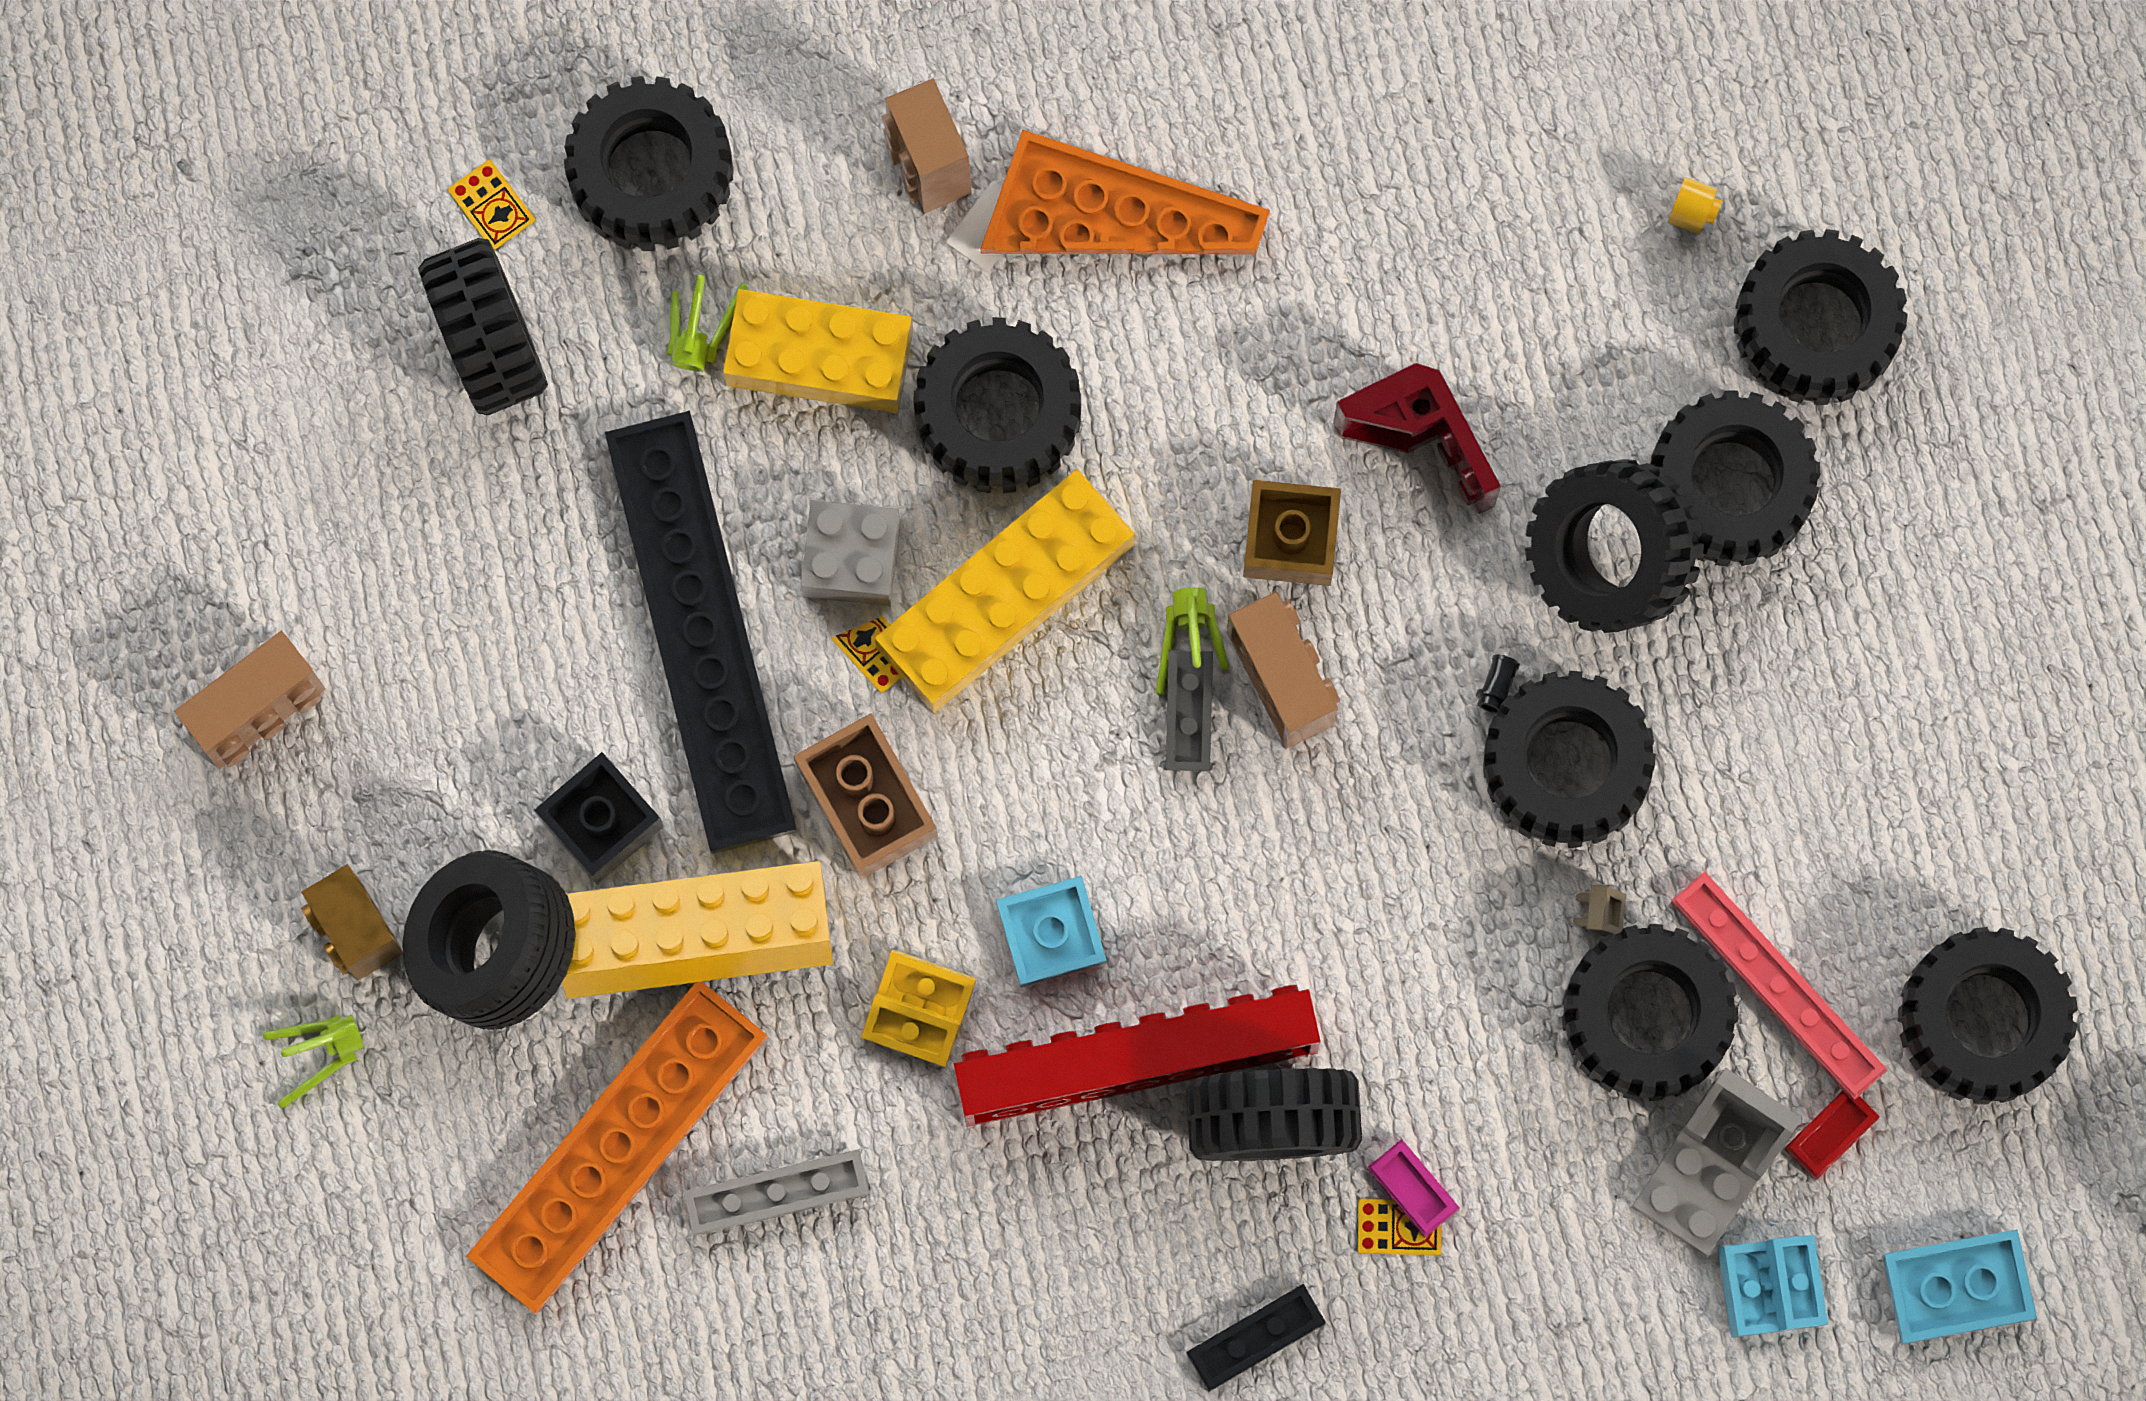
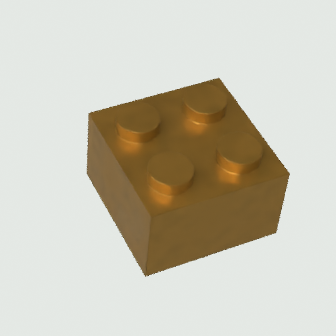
(1292, 532)
(352, 922)

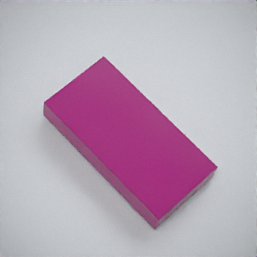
(1413, 1188)

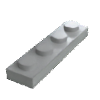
(776, 1193)

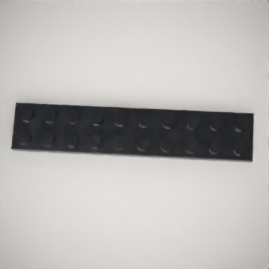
(700, 632)

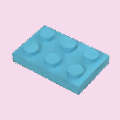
(1959, 1287)

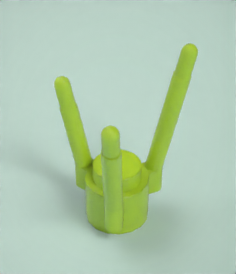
(690, 348)
(1191, 611)
(338, 1036)

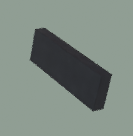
(1256, 1338)

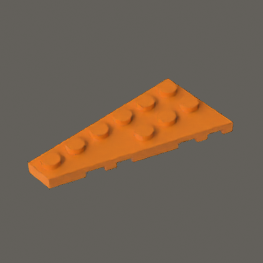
(1092, 204)

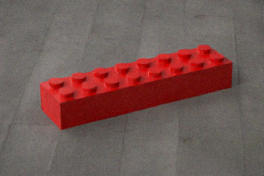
(1137, 1056)

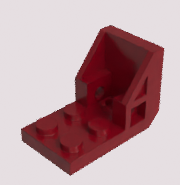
(1388, 418)

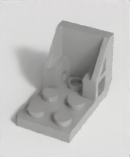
(1716, 1161)

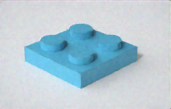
(1051, 931)

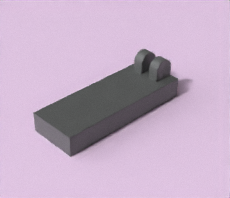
(1189, 712)

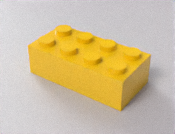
(818, 351)

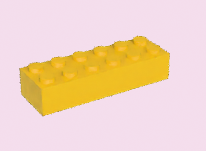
(1005, 591)
(698, 930)

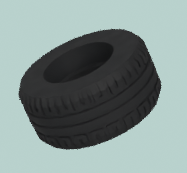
(530, 954)

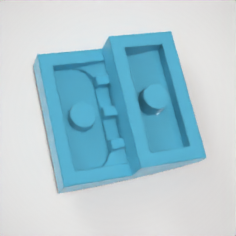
(1772, 1286)

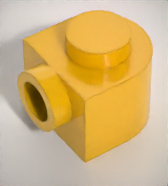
(1694, 206)

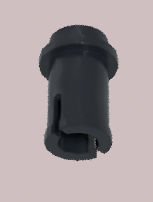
(1497, 683)

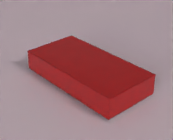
(1831, 1134)

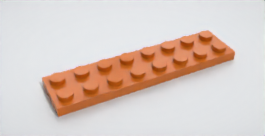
(617, 1146)

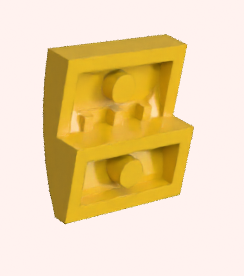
(919, 1008)

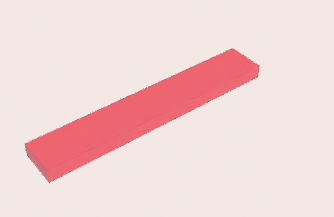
(1779, 986)

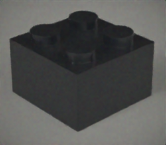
(599, 818)

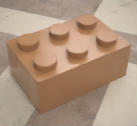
(927, 146)
(1283, 669)
(251, 701)
(866, 796)

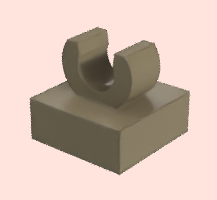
(1604, 911)

